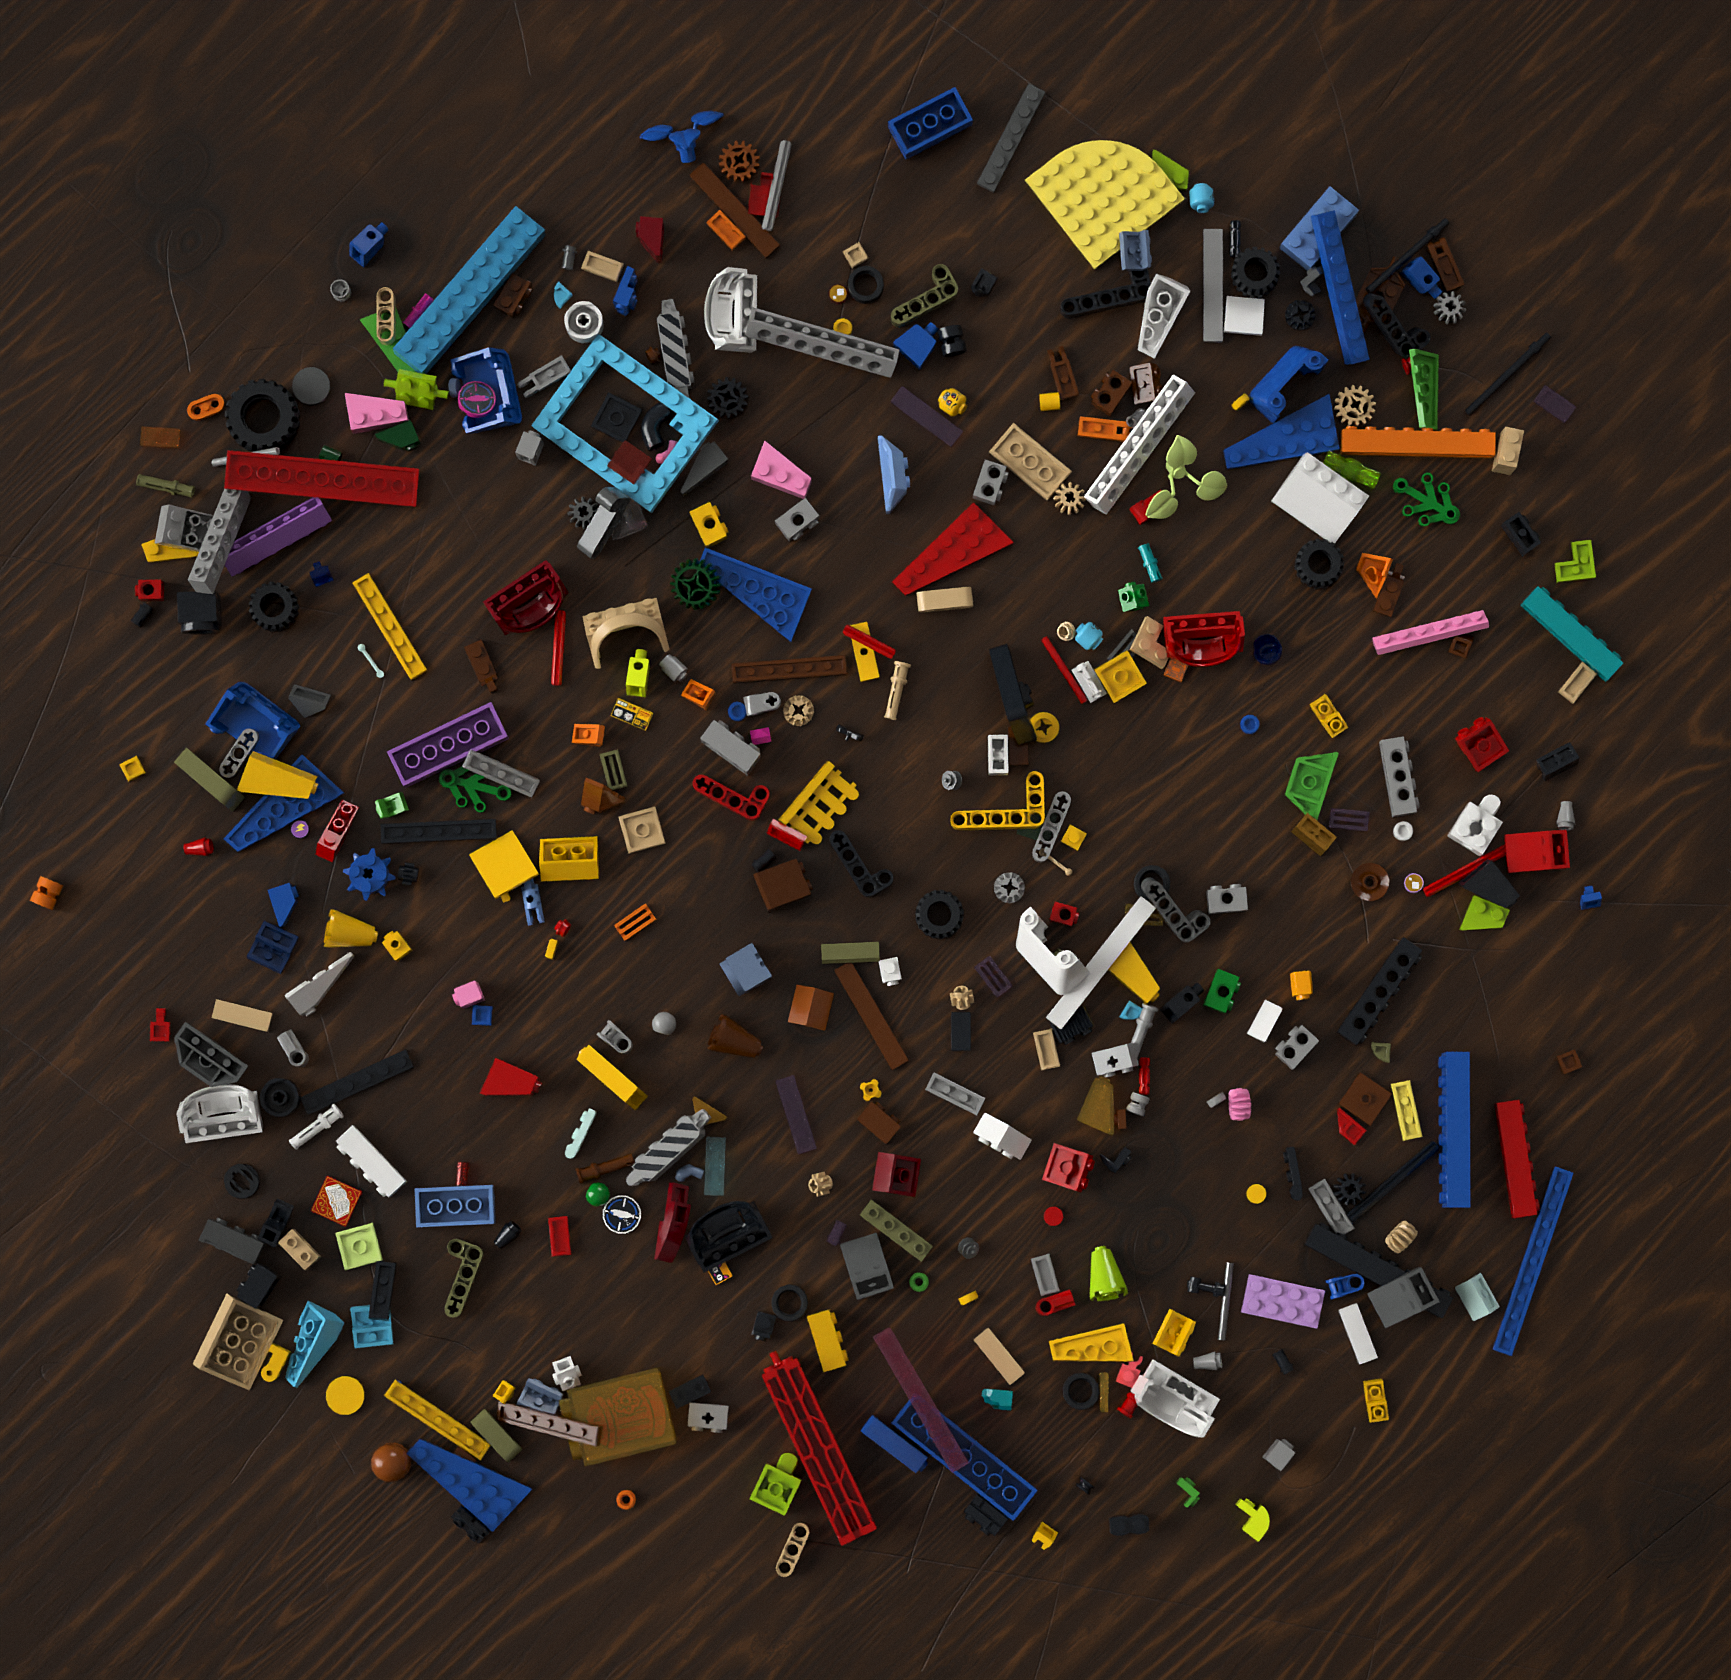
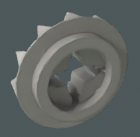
(1016, 882)

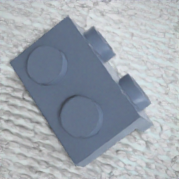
(1135, 250)
(540, 1397)

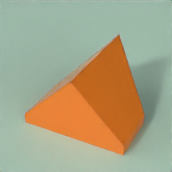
(1374, 571)

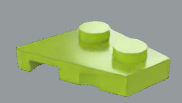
(1483, 915)

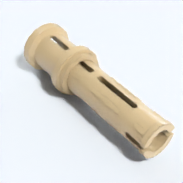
(899, 681)

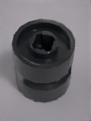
(950, 334)

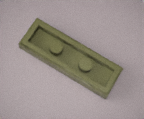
(850, 952)

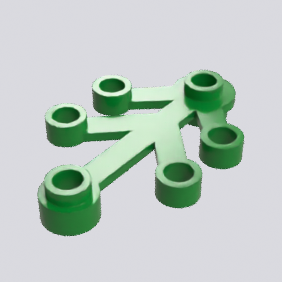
(1429, 501)
(470, 784)

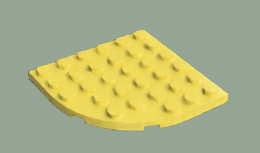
(1102, 191)

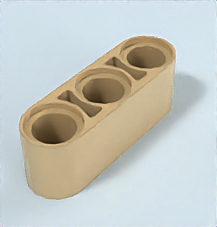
(383, 307)
(945, 599)
(799, 1542)

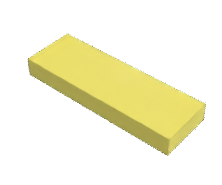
(1406, 1110)

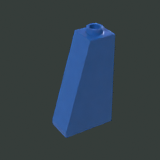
(894, 1444)

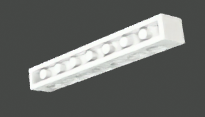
(1139, 444)

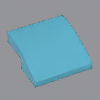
(368, 1331)

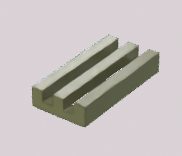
(617, 786)

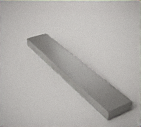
(1213, 285)

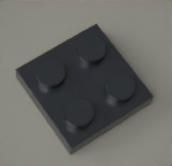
(616, 418)

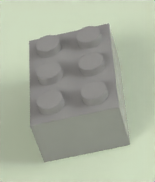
(731, 747)

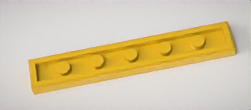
(389, 626)
(437, 1419)

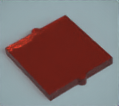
(629, 462)

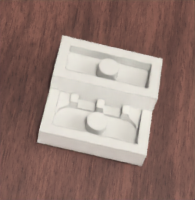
(1244, 315)

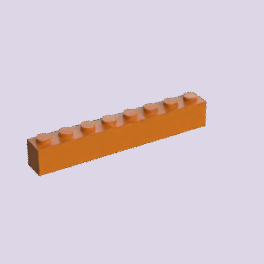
(1418, 443)

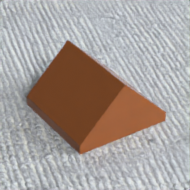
(810, 1007)

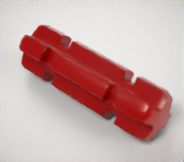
(1144, 1076)

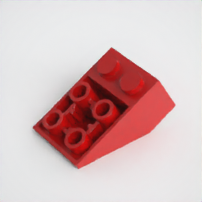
(1537, 851)

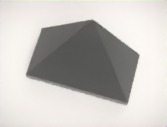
(308, 700)

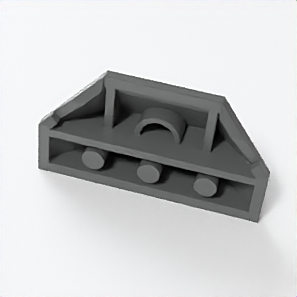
(207, 1058)

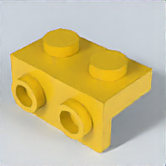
(1174, 1333)

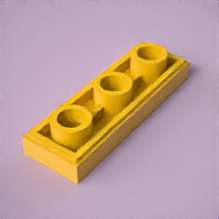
(866, 663)

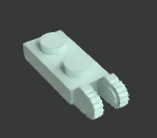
(580, 1134)

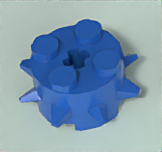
(358, 872)

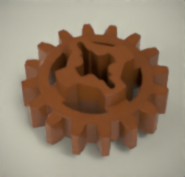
(732, 156)

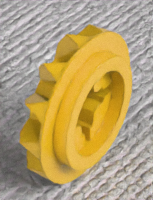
(1048, 719)

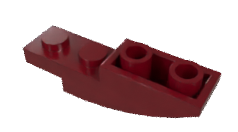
(674, 1225)

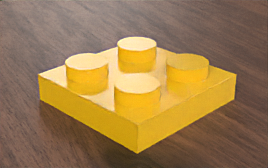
(1120, 676)

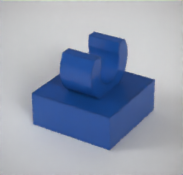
(1590, 899)

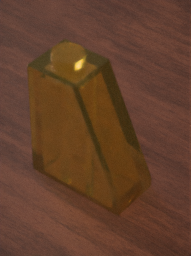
(1098, 1106)

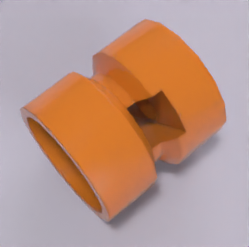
(46, 900)

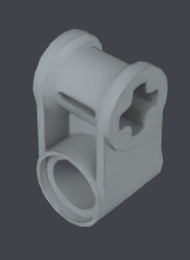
(758, 704)
(614, 1037)

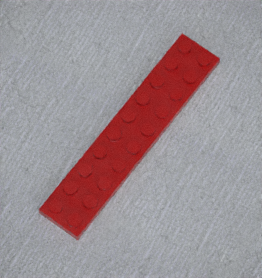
(321, 478)

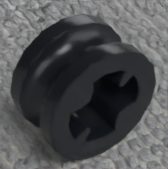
(1084, 1485)

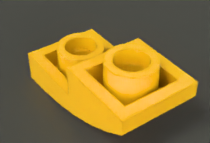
(1328, 716)
(1375, 1400)

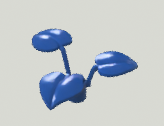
(684, 139)

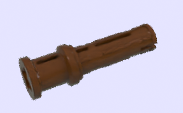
(595, 1170)

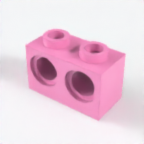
(468, 995)

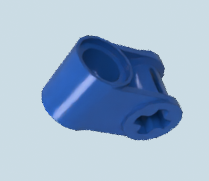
(1343, 1285)

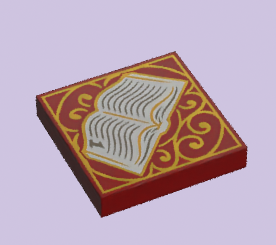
(336, 1201)

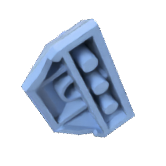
(893, 473)

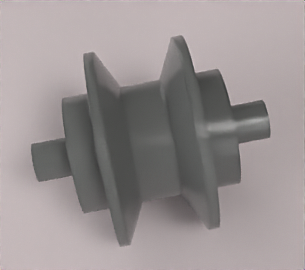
(951, 780)
(968, 1248)

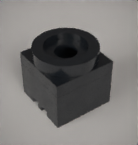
(199, 612)

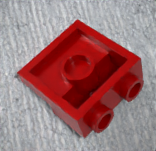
(1481, 743)
(1068, 1168)

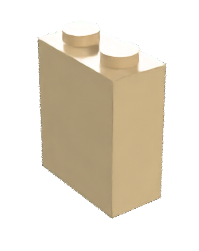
(1507, 450)

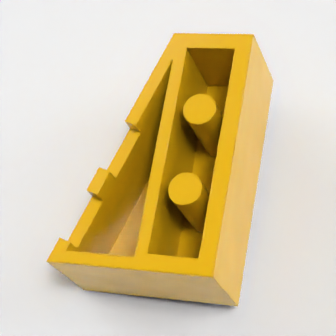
(827, 1340)

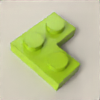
(1582, 565)

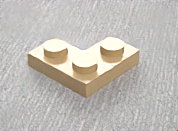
(1146, 645)

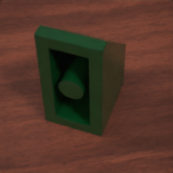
(400, 436)

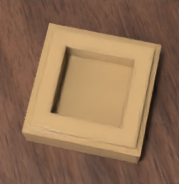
(855, 255)

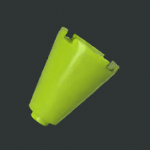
(1105, 1276)

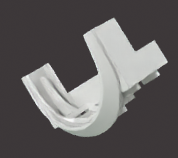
(719, 309)
(215, 1101)

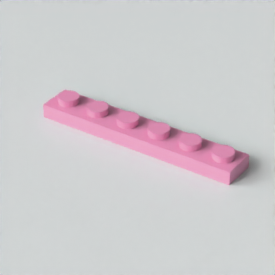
(1430, 632)

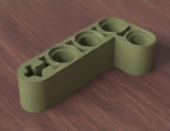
(921, 300)
(209, 779)
(460, 1279)

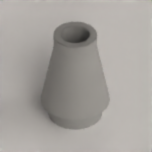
(1566, 816)
(1209, 1361)

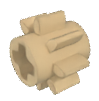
(962, 997)
(820, 1184)

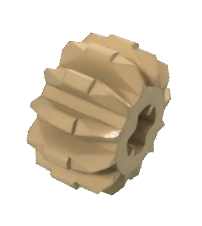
(1077, 498)
(1401, 1236)

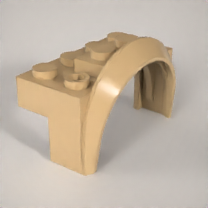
(614, 619)

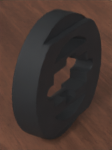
(238, 1169)

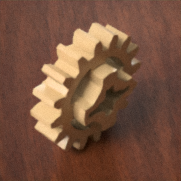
(1358, 413)

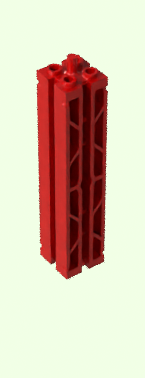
(818, 1449)

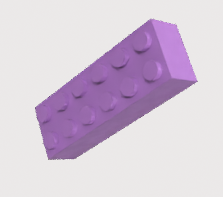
(447, 745)

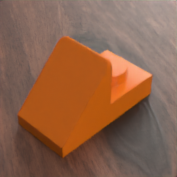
(588, 734)

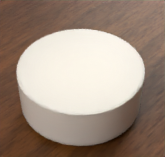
(1403, 831)

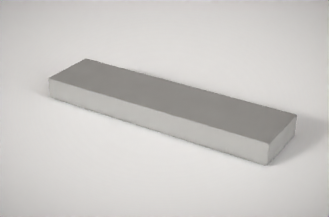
(501, 773)

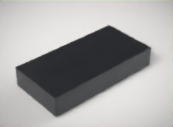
(960, 1031)

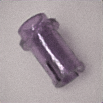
(836, 1233)

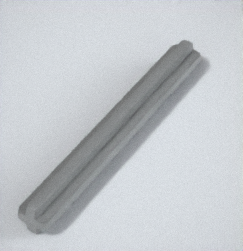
(776, 186)

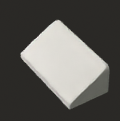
(1264, 1021)

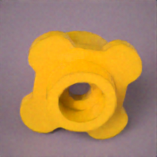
(867, 1094)

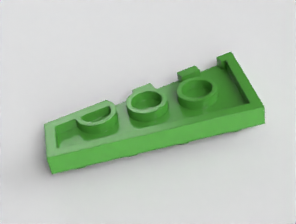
(1425, 381)

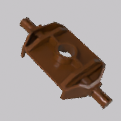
(1389, 289)

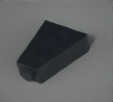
(1490, 884)

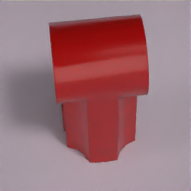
(1140, 508)
(1057, 1302)

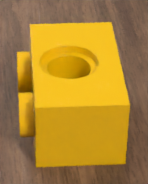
(709, 536)

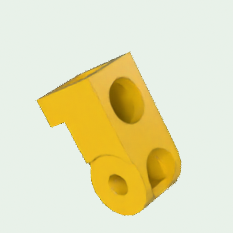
(276, 1363)

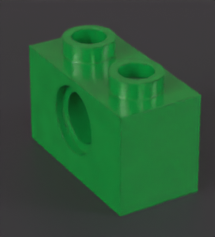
(1226, 980)

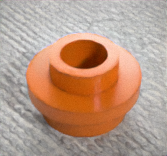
(621, 1504)

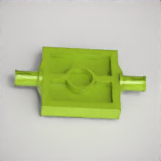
(416, 389)

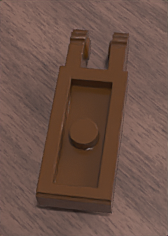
(1063, 375)

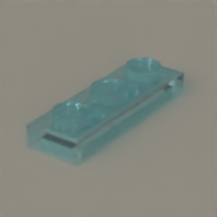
(715, 1166)

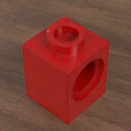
(158, 593)
(1055, 917)

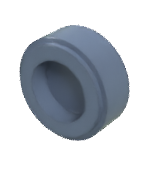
(454, 387)

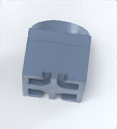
(745, 970)

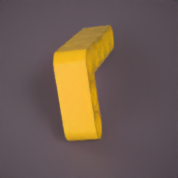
(1025, 814)

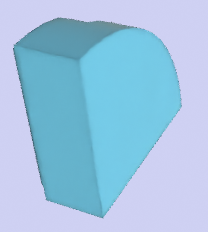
(561, 295)
(1131, 1011)

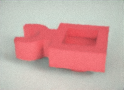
(1128, 1373)

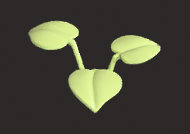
(1181, 454)

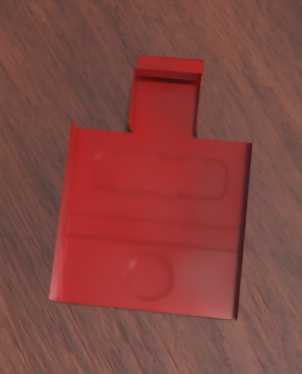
(760, 194)

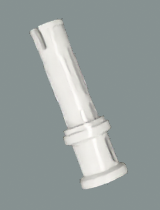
(324, 1121)

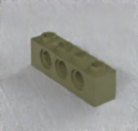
(896, 1230)

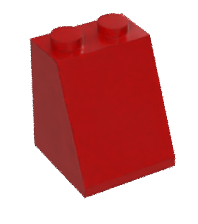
(509, 1081)

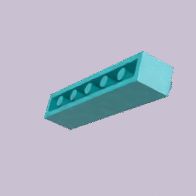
(1572, 633)

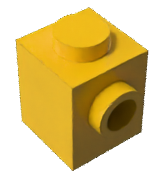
(396, 945)

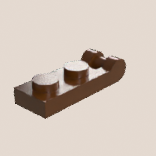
(1445, 265)

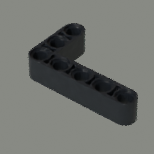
(1113, 294)
(1012, 695)

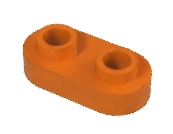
(205, 405)

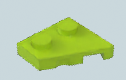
(1174, 171)

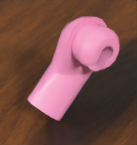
(661, 457)

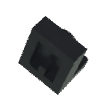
(763, 1326)

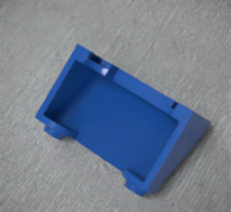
(495, 370)
(1266, 393)
(247, 708)

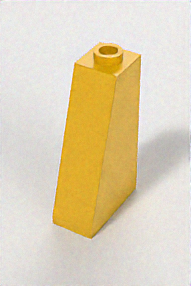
(276, 778)
(1134, 974)
(611, 1077)

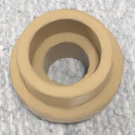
(1062, 631)

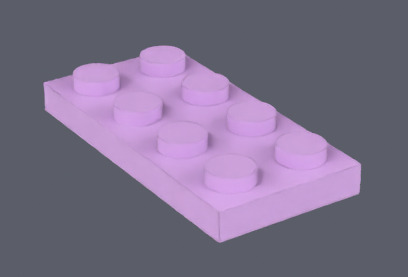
(1283, 1301)

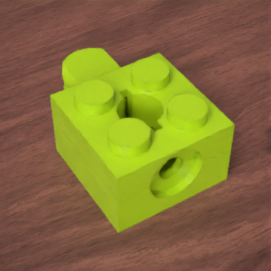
(777, 1484)

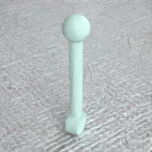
(380, 674)

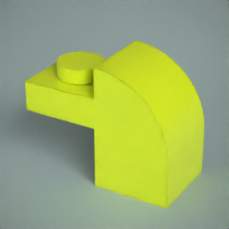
(1259, 1520)

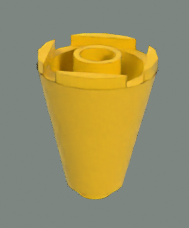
(348, 931)

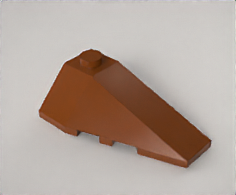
(599, 797)

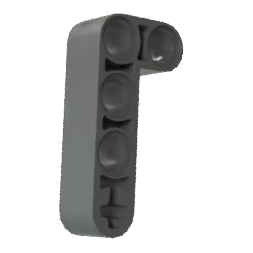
(611, 508)
(1170, 908)

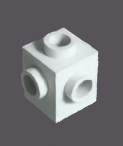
(566, 1377)

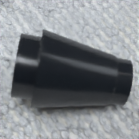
(507, 1234)

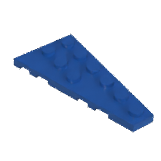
(1303, 431)
(768, 595)
(276, 812)
(476, 1487)

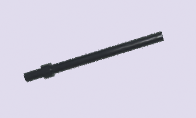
(1431, 234)
(1533, 349)

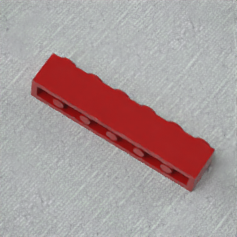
(1515, 1158)

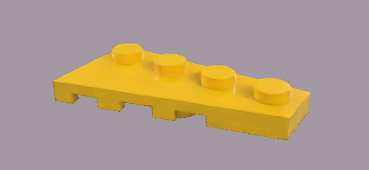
(1100, 1345)

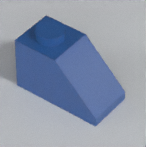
(283, 902)

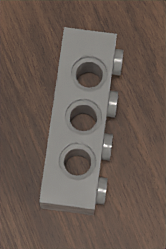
(1398, 806)

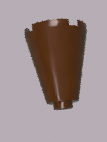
(733, 1039)

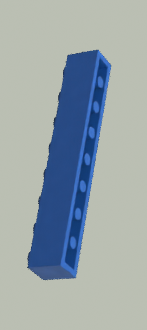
(1339, 287)

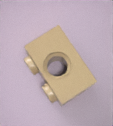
(299, 1249)

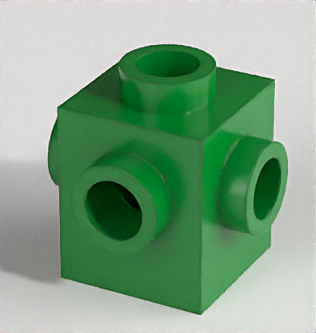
(1133, 597)

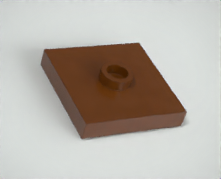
(1365, 1099)

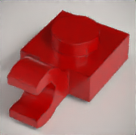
(160, 1029)

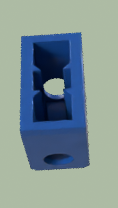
(367, 243)
(1415, 273)
(917, 344)

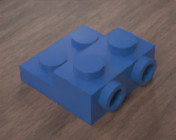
(625, 296)

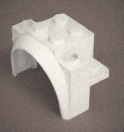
(1175, 1400)

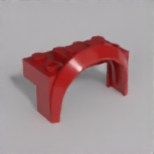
(1204, 652)

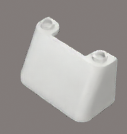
(1059, 971)

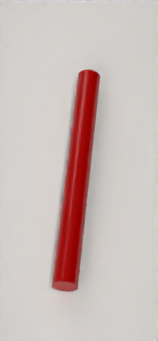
(1064, 670)

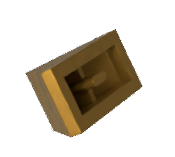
(715, 1115)

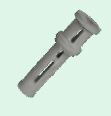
(1144, 1022)

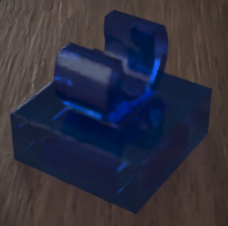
(321, 574)

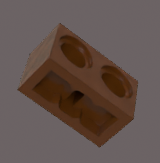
(1114, 395)

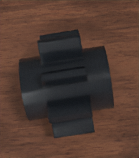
(408, 873)

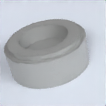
(1216, 1100)

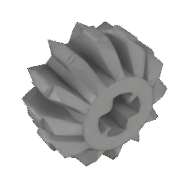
(1442, 308)

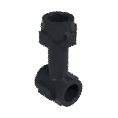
(1195, 1285)

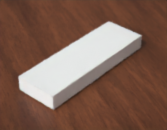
(1357, 1333)

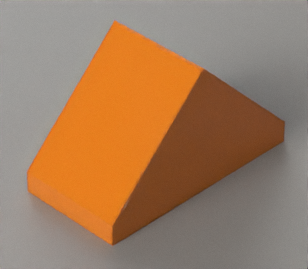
(698, 694)

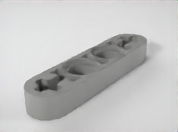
(1054, 828)

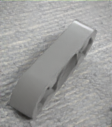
(235, 768)

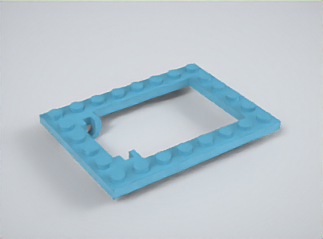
(694, 420)

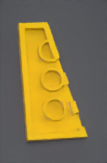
(160, 553)

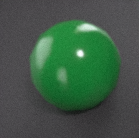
(597, 1194)

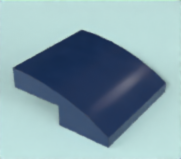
(272, 947)

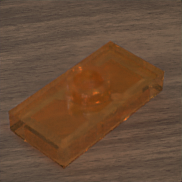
(160, 437)

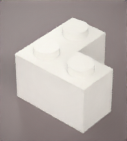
(1002, 1137)

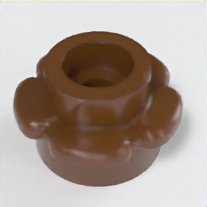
(653, 355)

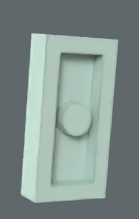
(1477, 1297)

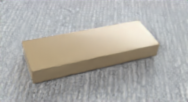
(242, 1015)
(999, 1356)

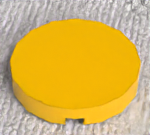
(345, 1395)

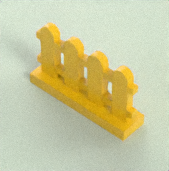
(822, 793)

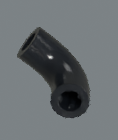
(651, 426)

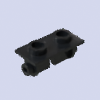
(690, 1391)
(475, 1531)

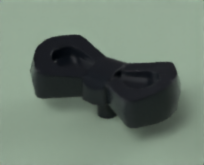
(859, 737)

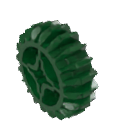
(688, 582)

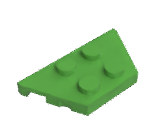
(1310, 782)

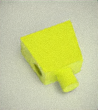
(638, 674)

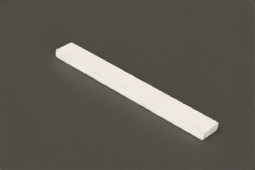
(1102, 961)

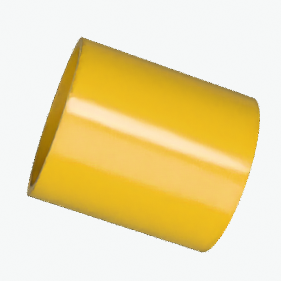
(1049, 401)

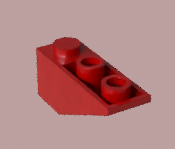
(336, 831)

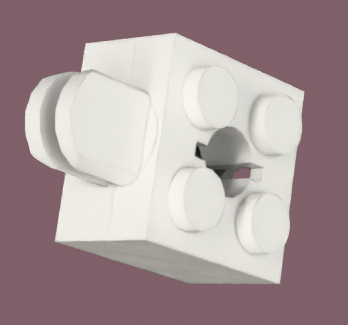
(1477, 825)

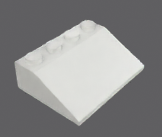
(1320, 498)

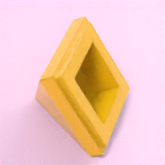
(504, 1392)

